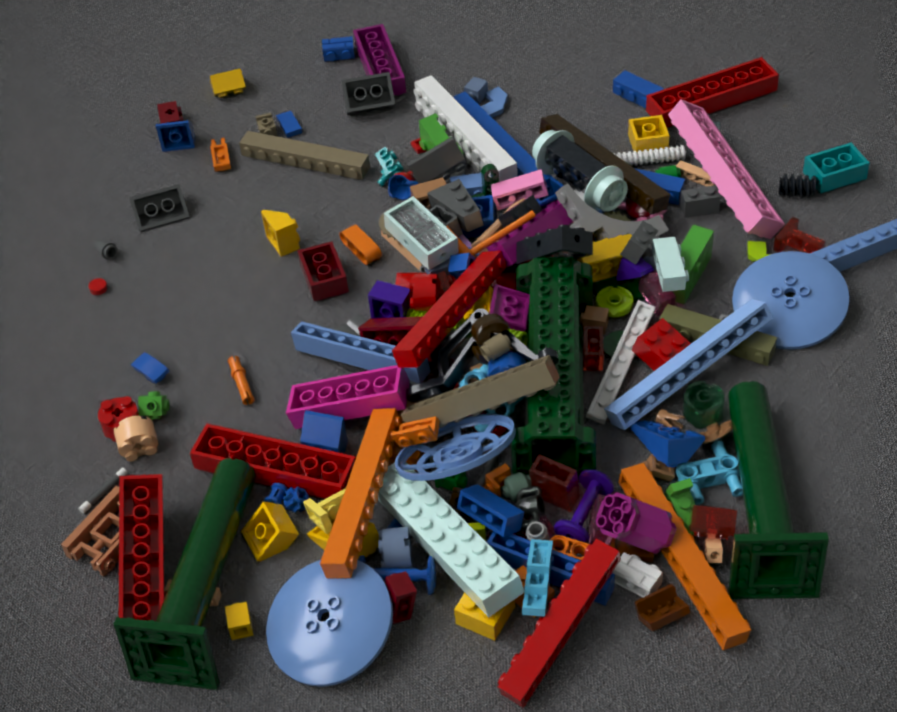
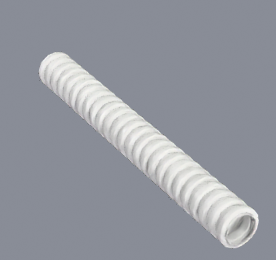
(653, 155)

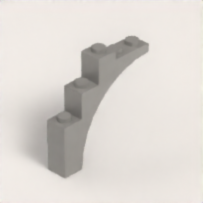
(598, 223)

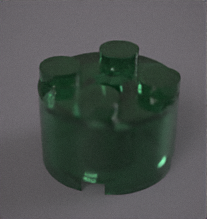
(703, 404)

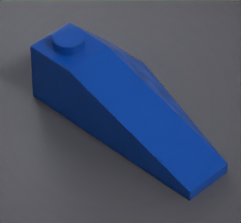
(667, 443)

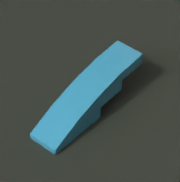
(537, 578)

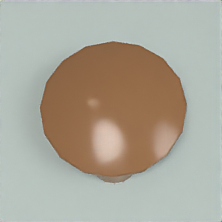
(716, 431)

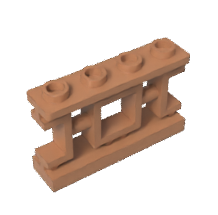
(92, 528)

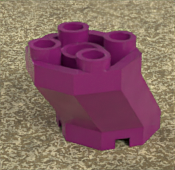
(635, 522)

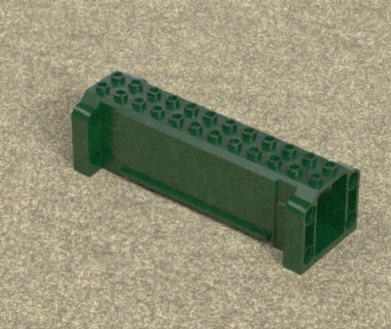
(558, 296)

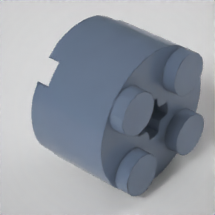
(395, 548)

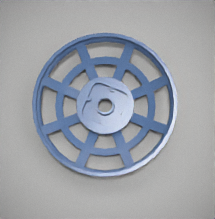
(460, 452)

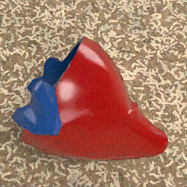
(400, 185)

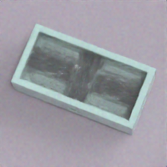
(421, 233)

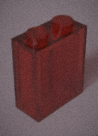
(556, 481)

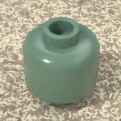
(514, 483)

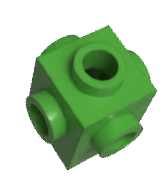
(153, 405)

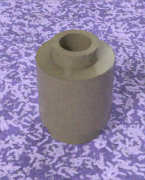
(495, 347)

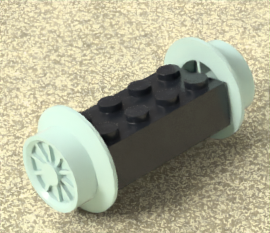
(601, 184)

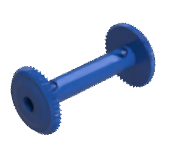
(427, 575)

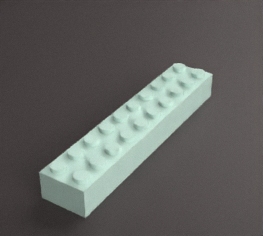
(450, 541)

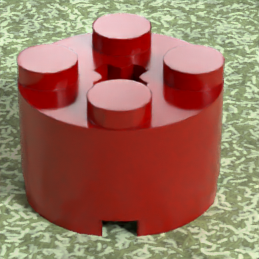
(425, 291)
(113, 412)

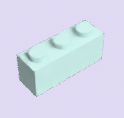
(669, 264)

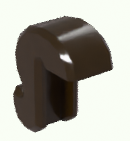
(482, 331)

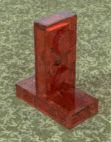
(797, 239)

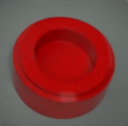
(98, 286)

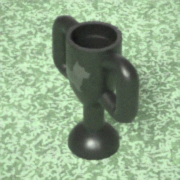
(532, 506)

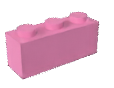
(516, 188)

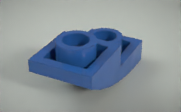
(150, 368)

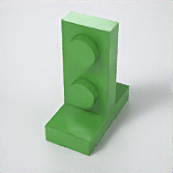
(681, 499)

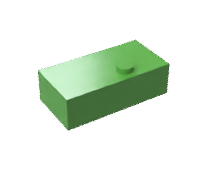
(697, 253)

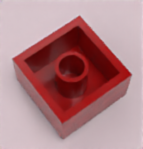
(659, 344)

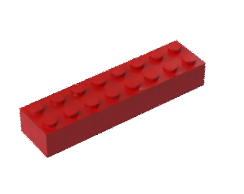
(717, 89)
(274, 460)
(141, 546)

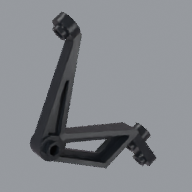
(449, 375)

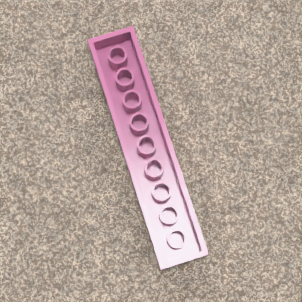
(726, 170)

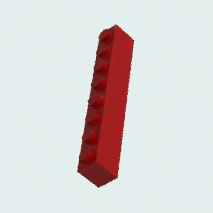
(559, 622)

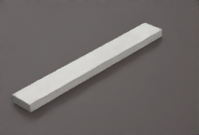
(620, 362)

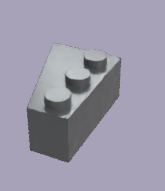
(458, 201)

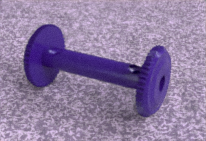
(595, 484)

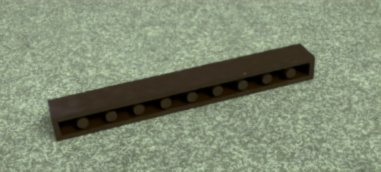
(640, 188)

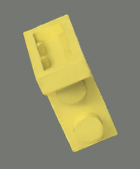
(324, 511)

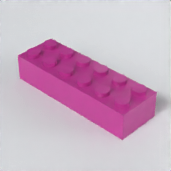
(349, 394)

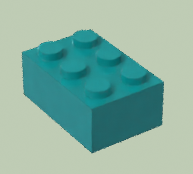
(836, 167)

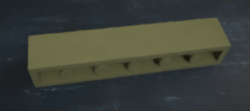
(692, 325)

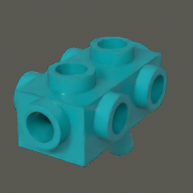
(389, 164)

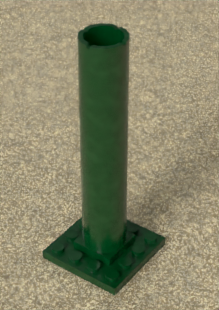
(771, 557)
(176, 645)

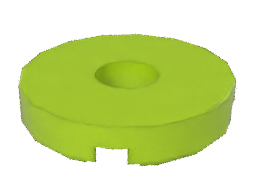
(619, 308)

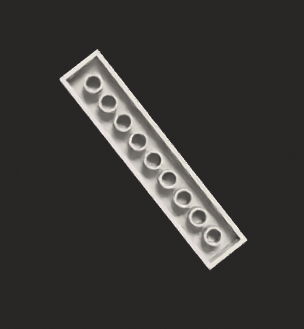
(473, 140)

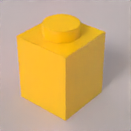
(239, 620)

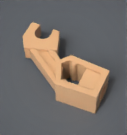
(713, 549)

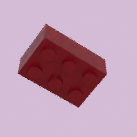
(323, 271)

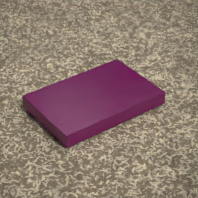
(511, 306)

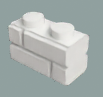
(637, 575)

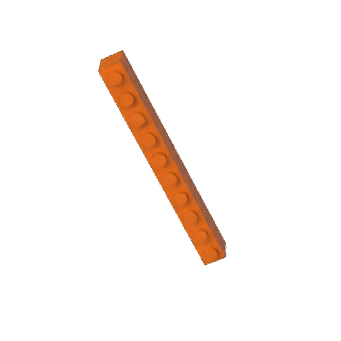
(360, 495)
(690, 564)

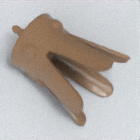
(668, 419)

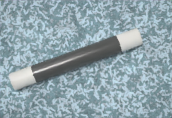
(102, 491)

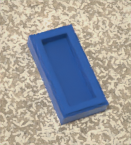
(289, 124)

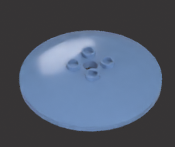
(818, 302)
(342, 645)

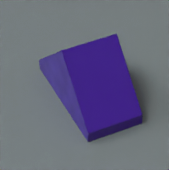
(629, 270)

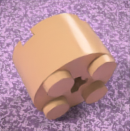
(136, 437)

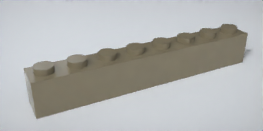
(305, 155)
(486, 393)

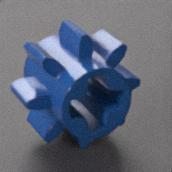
(294, 499)

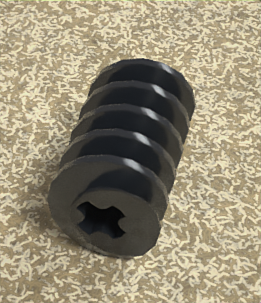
(797, 185)

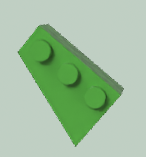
(432, 132)

